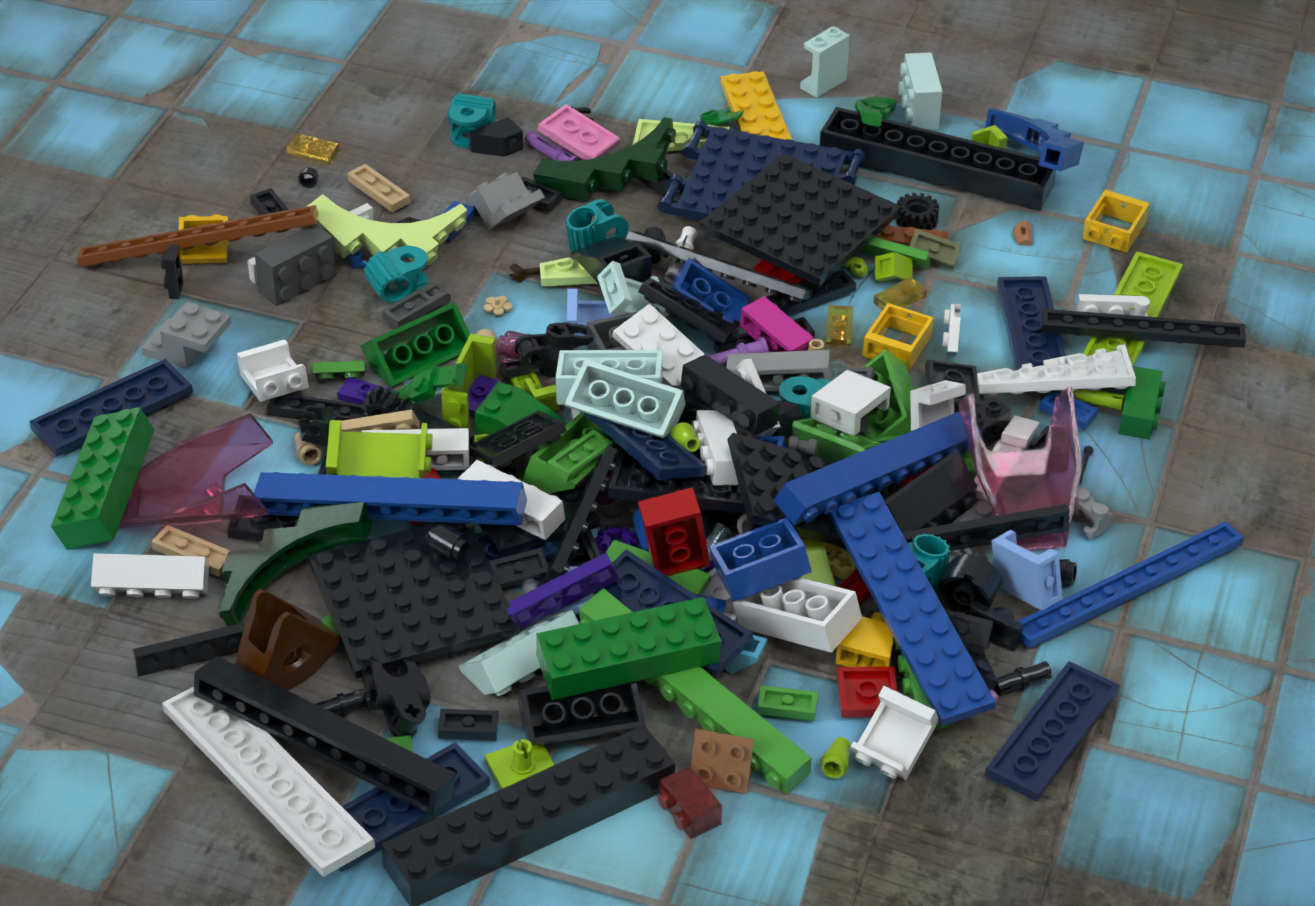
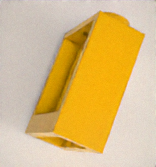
(1111, 205)
(898, 319)

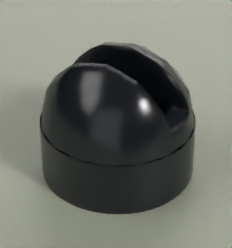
(310, 179)

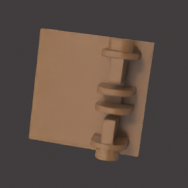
(722, 760)

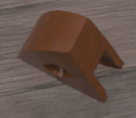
(283, 641)

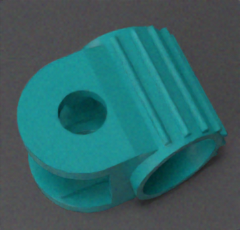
(467, 114)
(583, 232)
(388, 272)
(809, 386)
(932, 556)

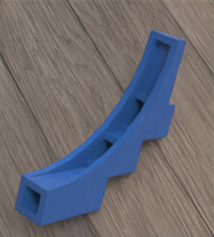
(1054, 145)

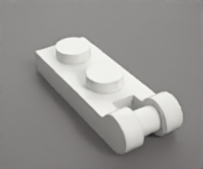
(1113, 304)

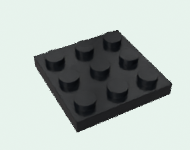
(518, 439)

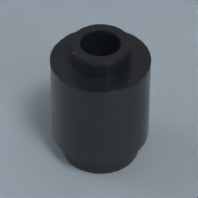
(448, 542)

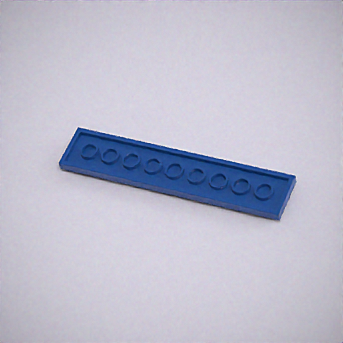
(911, 609)

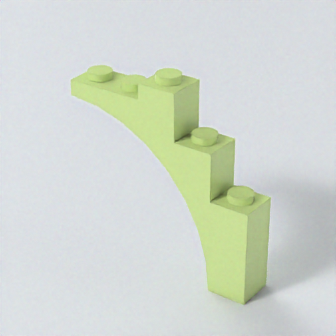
(353, 231)

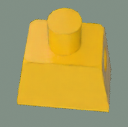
(867, 644)

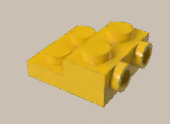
(201, 253)

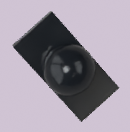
(1006, 629)

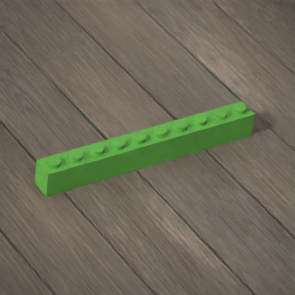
(719, 709)

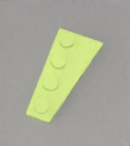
(683, 133)
(564, 272)

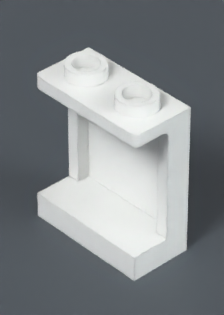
(271, 371)
(848, 400)
(934, 402)
(895, 734)

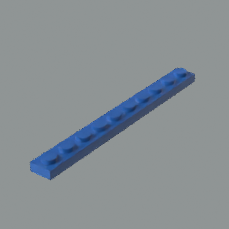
(1129, 583)

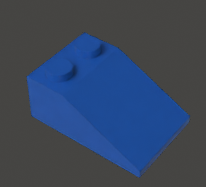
(709, 289)

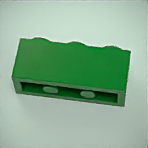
(1142, 403)

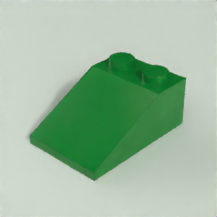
(505, 406)

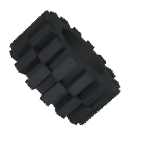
(918, 211)

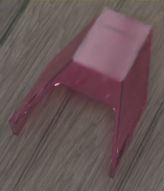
(1030, 477)
(190, 478)

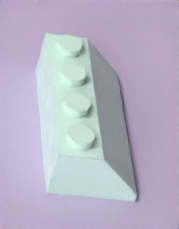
(641, 363)
(626, 399)
(512, 658)

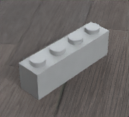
(779, 366)

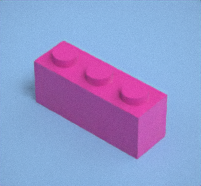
(781, 332)

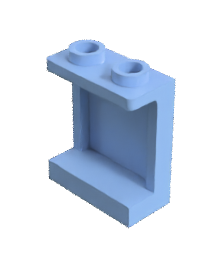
(584, 311)
(1025, 574)

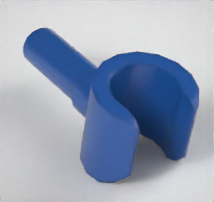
(357, 260)

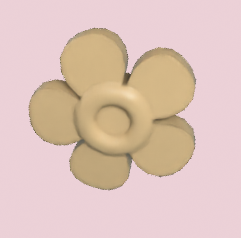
(497, 305)

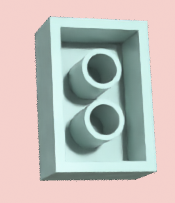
(920, 90)

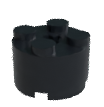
(969, 580)

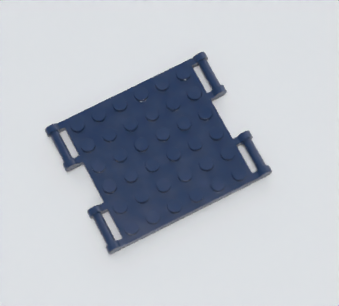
(734, 158)

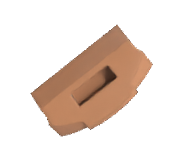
(1023, 233)

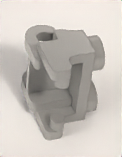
(1095, 512)

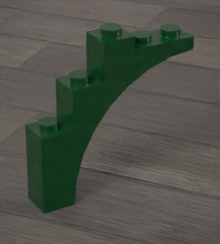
(613, 171)
(282, 548)

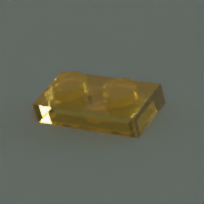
(312, 148)
(901, 294)
(839, 325)

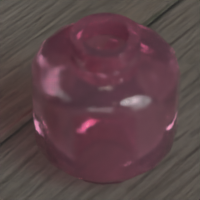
(505, 346)

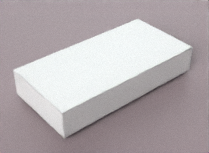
(1020, 431)

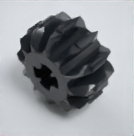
(382, 402)

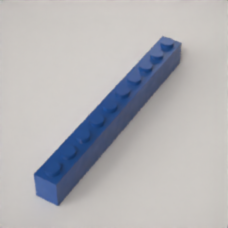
(872, 469)
(397, 497)

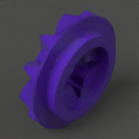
(604, 538)

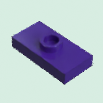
(355, 390)
(479, 391)

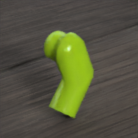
(857, 266)

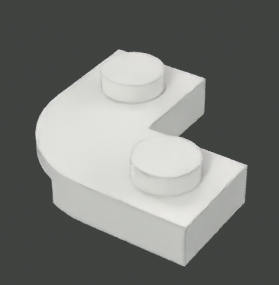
(951, 338)

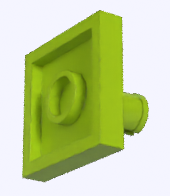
(517, 762)

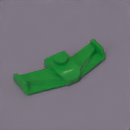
(874, 109)
(429, 379)

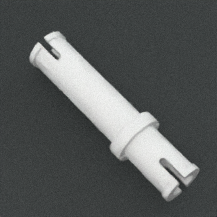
(686, 240)

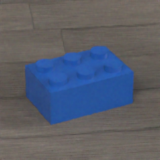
(760, 559)

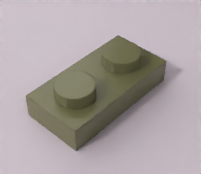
(940, 250)

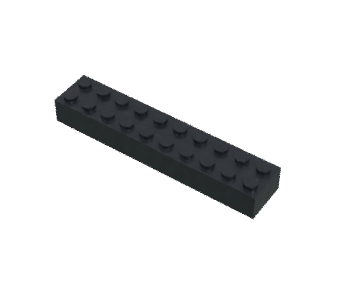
(942, 159)
(526, 816)

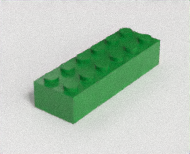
(103, 478)
(628, 648)

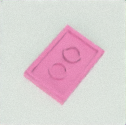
(578, 133)

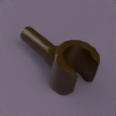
(520, 274)

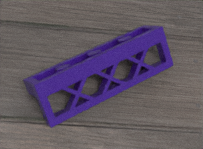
(562, 591)

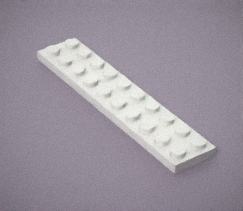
(272, 783)

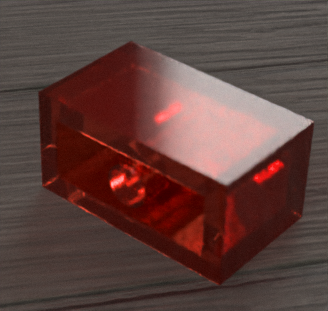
(689, 802)

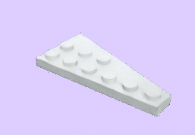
(1074, 371)

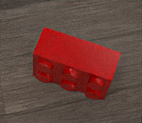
(674, 532)

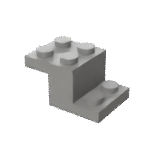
(502, 199)
(186, 335)

